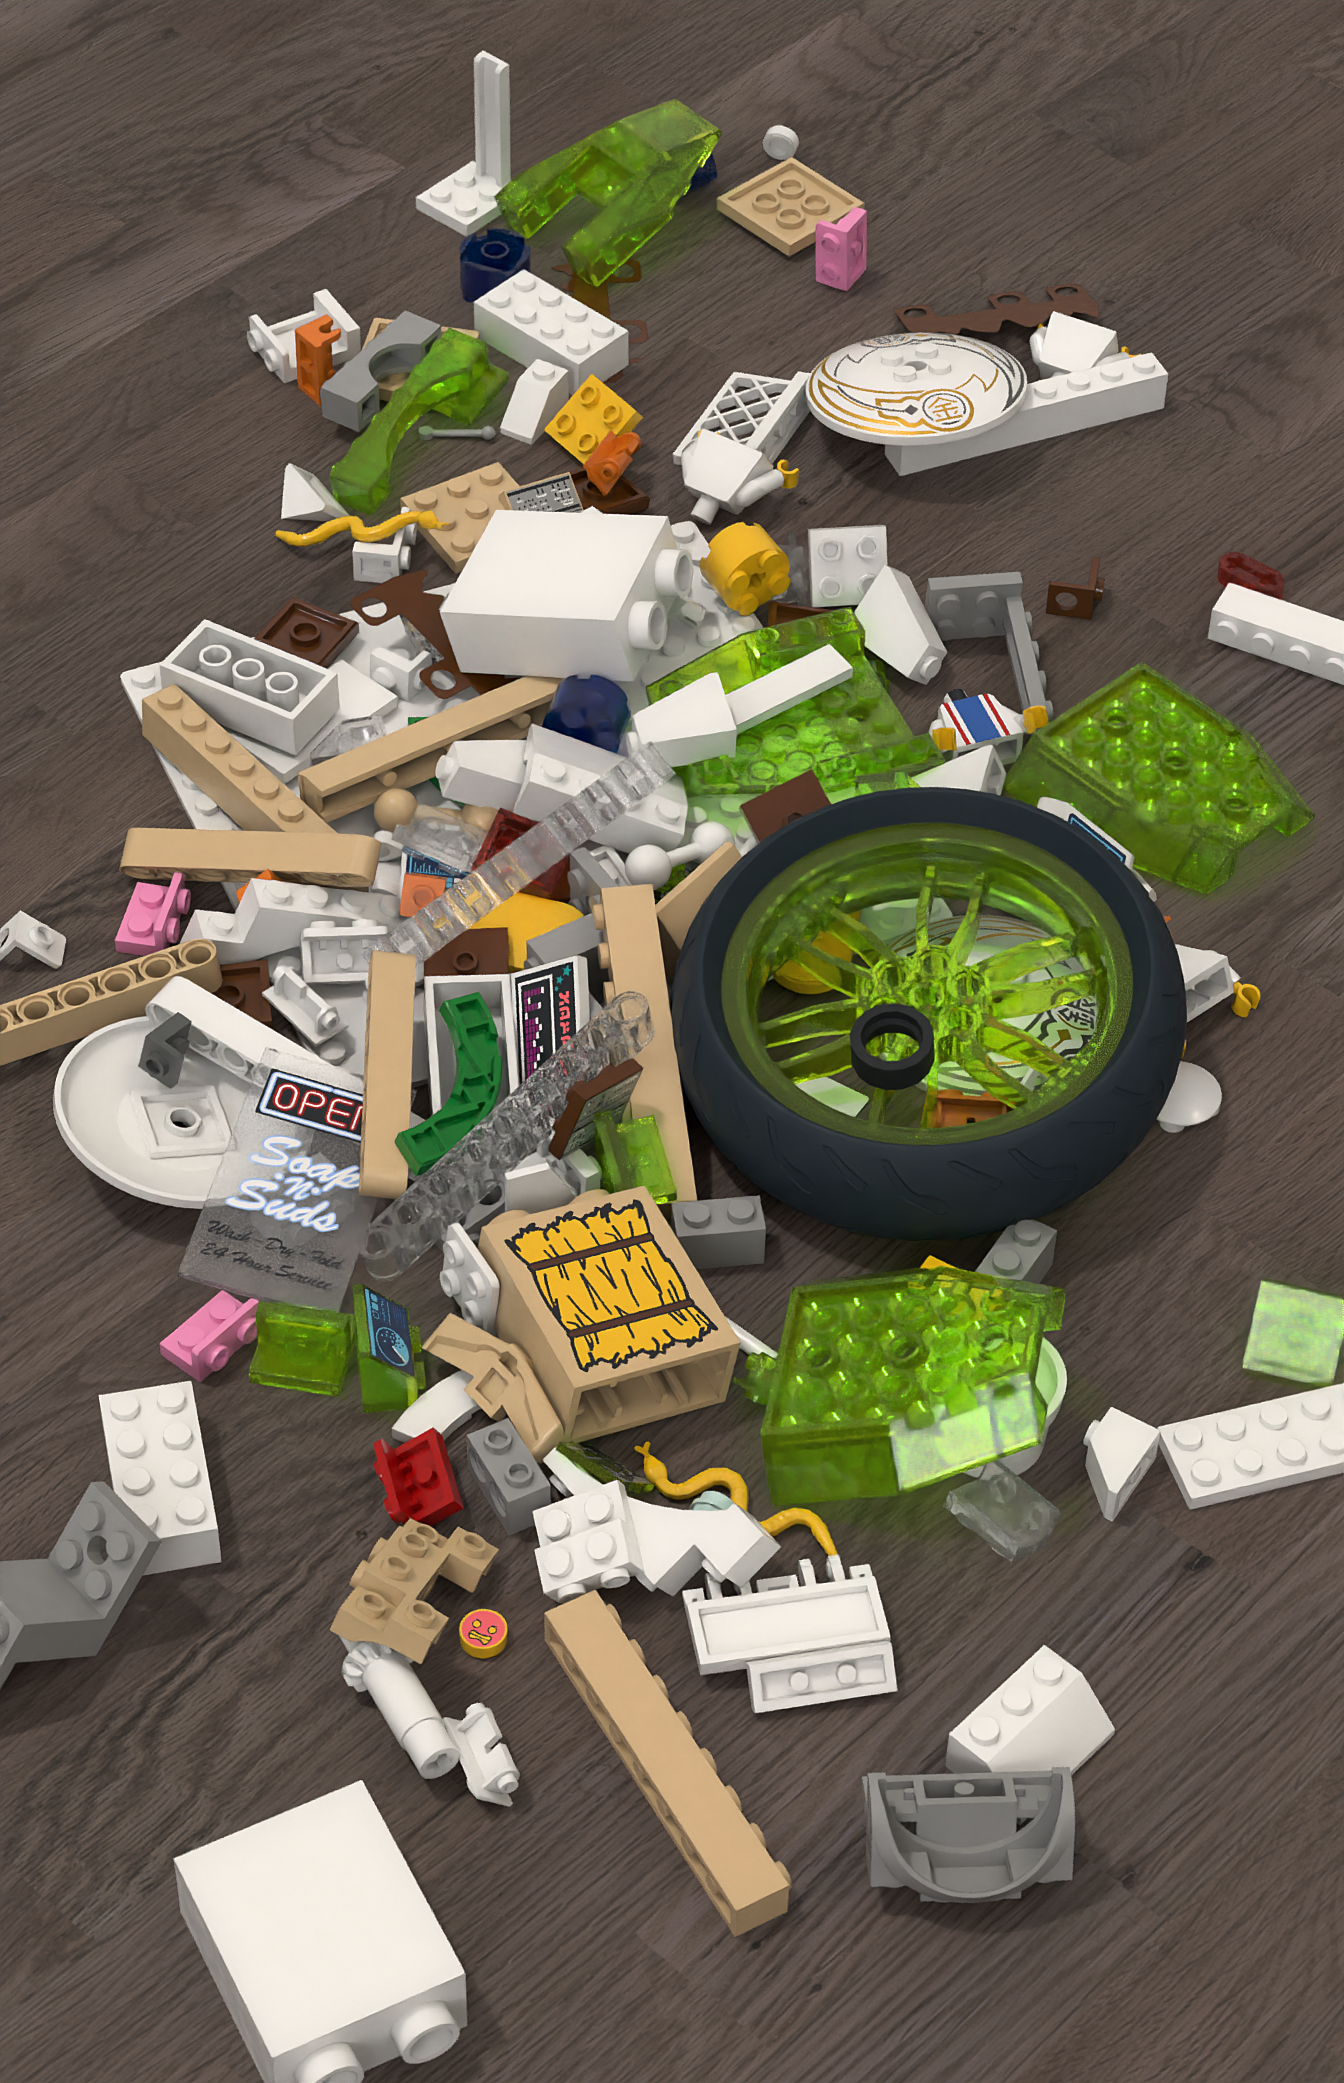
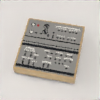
(546, 495)

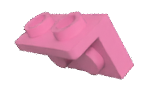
(842, 250)
(153, 917)
(211, 1335)

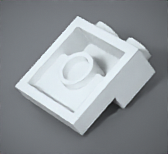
(587, 1543)

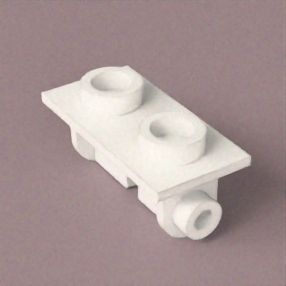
(303, 1006)
(488, 1771)

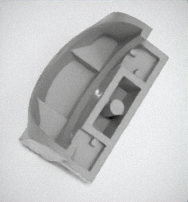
(966, 1832)

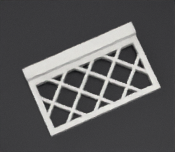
(770, 431)

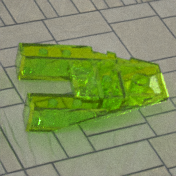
(625, 170)

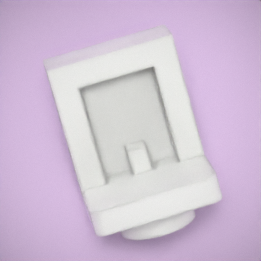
(399, 673)

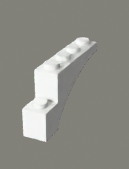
(277, 912)
(681, 1541)

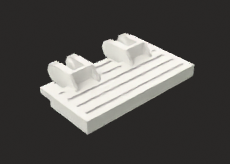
(784, 1616)

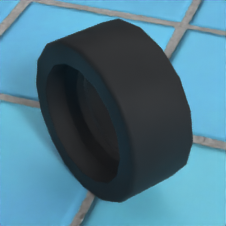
(892, 1019)

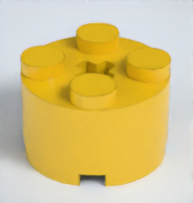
(745, 567)

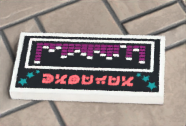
(548, 1010)

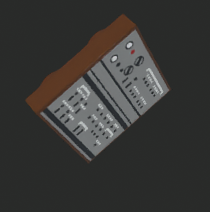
(607, 1091)

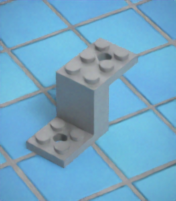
(579, 936)
(74, 1597)

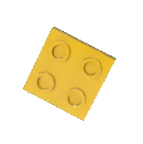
(590, 417)

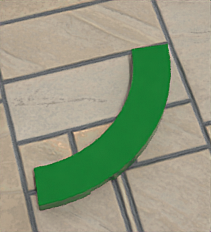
(474, 1087)

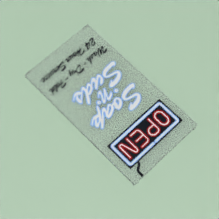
(287, 1189)

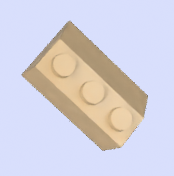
(681, 904)

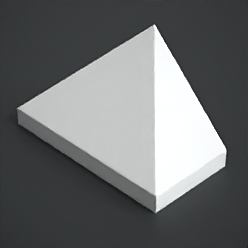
(307, 497)

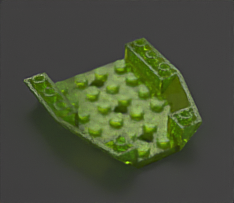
(821, 726)
(1160, 812)
(902, 1423)

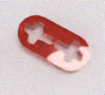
(1250, 574)

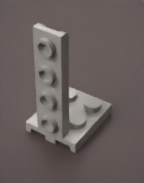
(986, 608)

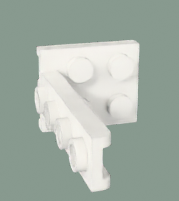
(467, 196)

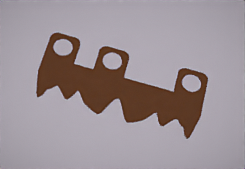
(598, 301)
(990, 320)
(405, 596)

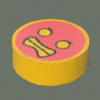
(483, 1633)

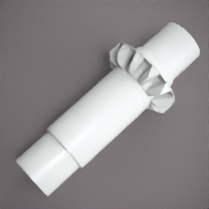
(402, 1704)

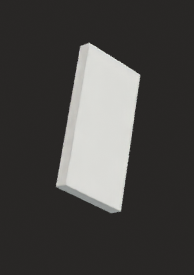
(357, 697)

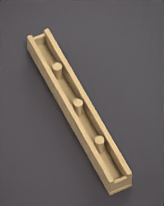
(413, 752)

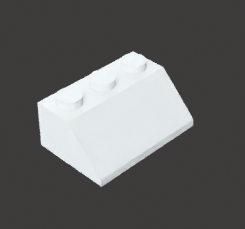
(1032, 1722)

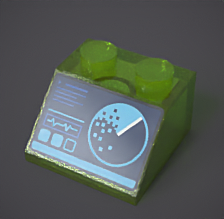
(386, 1352)

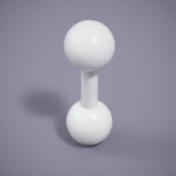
(653, 865)

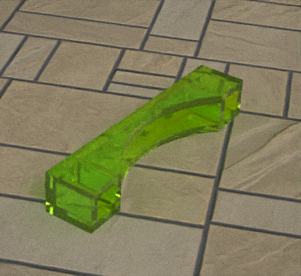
(447, 371)

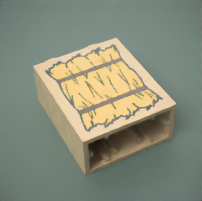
(608, 1312)

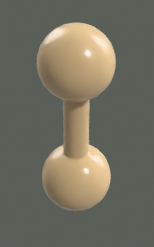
(399, 806)

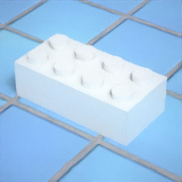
(540, 322)
(253, 686)
(438, 1040)
(163, 1471)

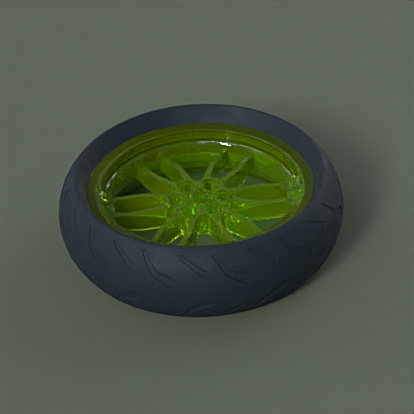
(924, 848)

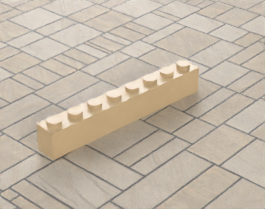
(225, 768)
(636, 964)
(667, 1763)

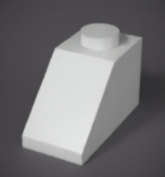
(535, 401)
(1118, 1458)

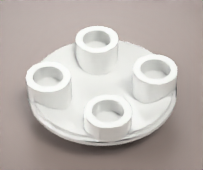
(1192, 1099)

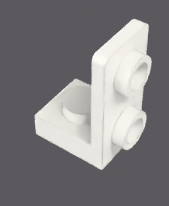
(383, 561)

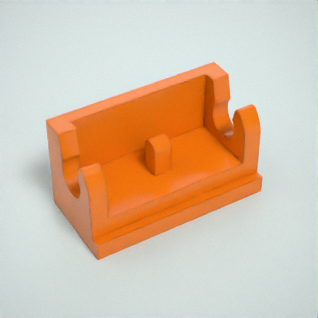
(314, 355)

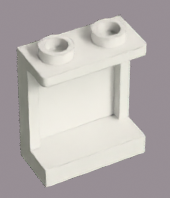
(277, 341)

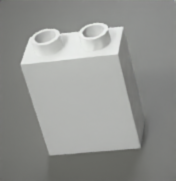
(566, 594)
(323, 1943)

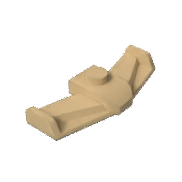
(501, 1381)

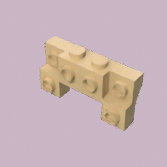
(399, 1576)

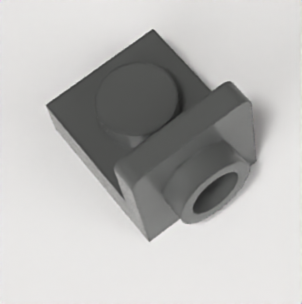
(165, 1050)

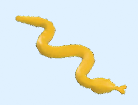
(426, 519)
(739, 1494)

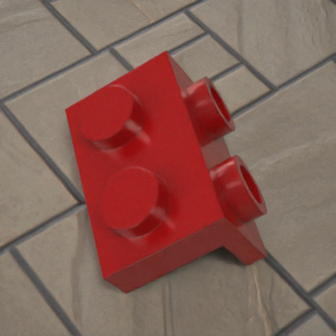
(418, 1479)

